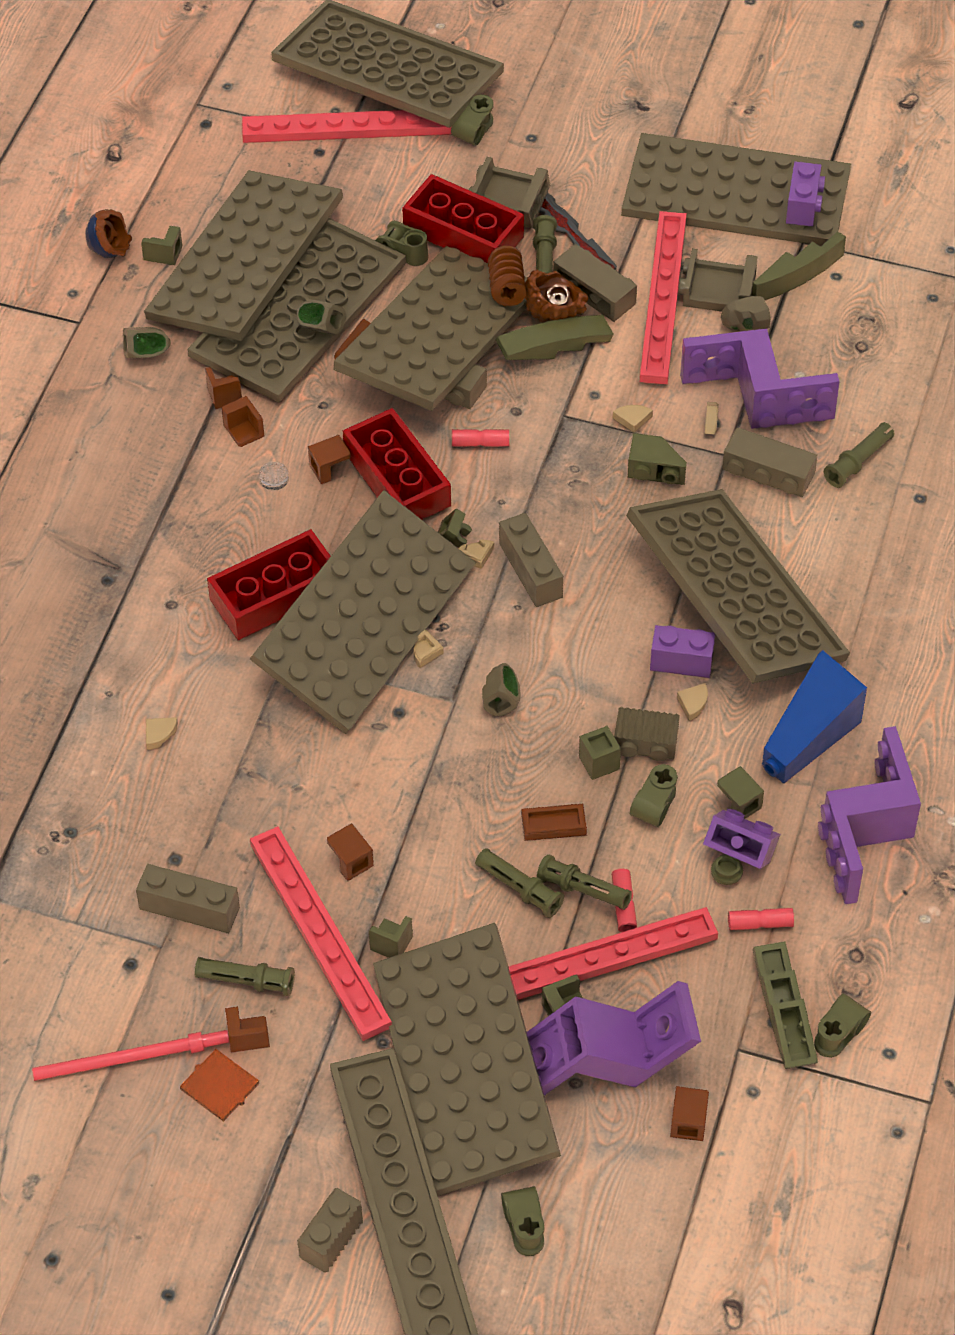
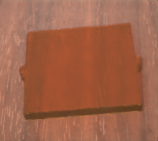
(219, 1085)

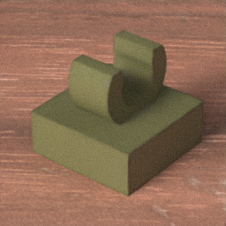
(453, 526)

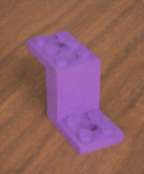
(752, 361)
(869, 815)
(614, 1041)

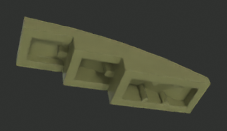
(794, 271)
(549, 337)
(785, 1005)

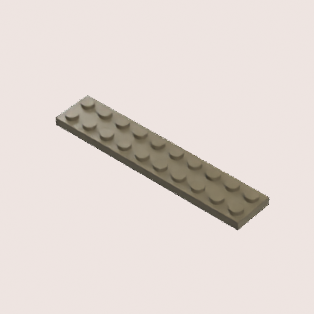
(402, 1196)

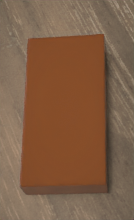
(553, 822)

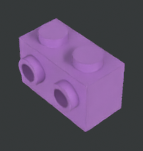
(803, 193)
(682, 651)
(742, 838)

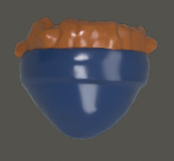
(107, 234)

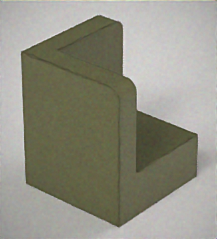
(163, 250)
(599, 752)
(742, 791)
(390, 937)
(560, 993)

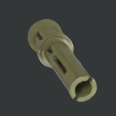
(544, 242)
(851, 460)
(570, 877)
(531, 889)
(258, 976)

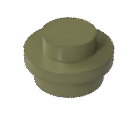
(727, 870)

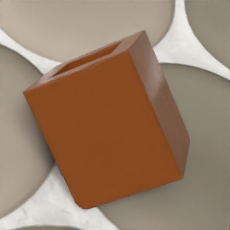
(223, 389)
(243, 421)
(325, 454)
(352, 851)
(246, 1032)
(689, 1113)

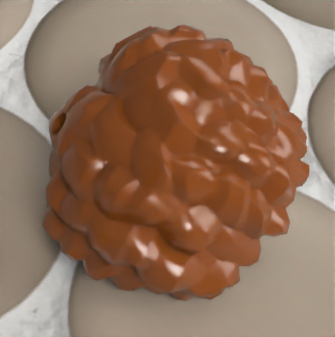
(543, 291)

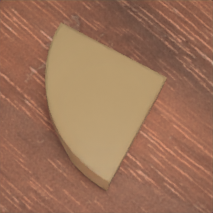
(632, 416)
(711, 418)
(478, 551)
(426, 649)
(693, 700)
(159, 730)

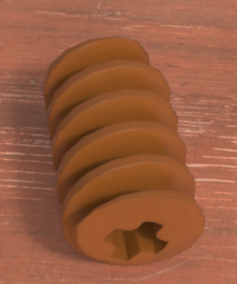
(507, 276)

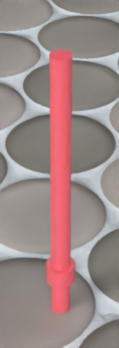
(194, 1042)

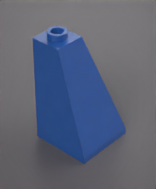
(818, 716)

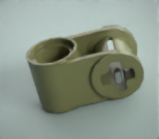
(474, 120)
(406, 241)
(656, 795)
(840, 1026)
(524, 1216)

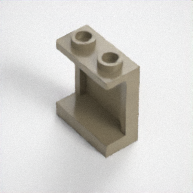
(513, 189)
(715, 284)

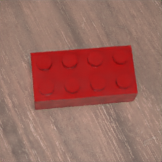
(462, 218)
(397, 463)
(267, 584)

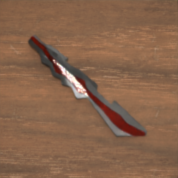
(569, 225)

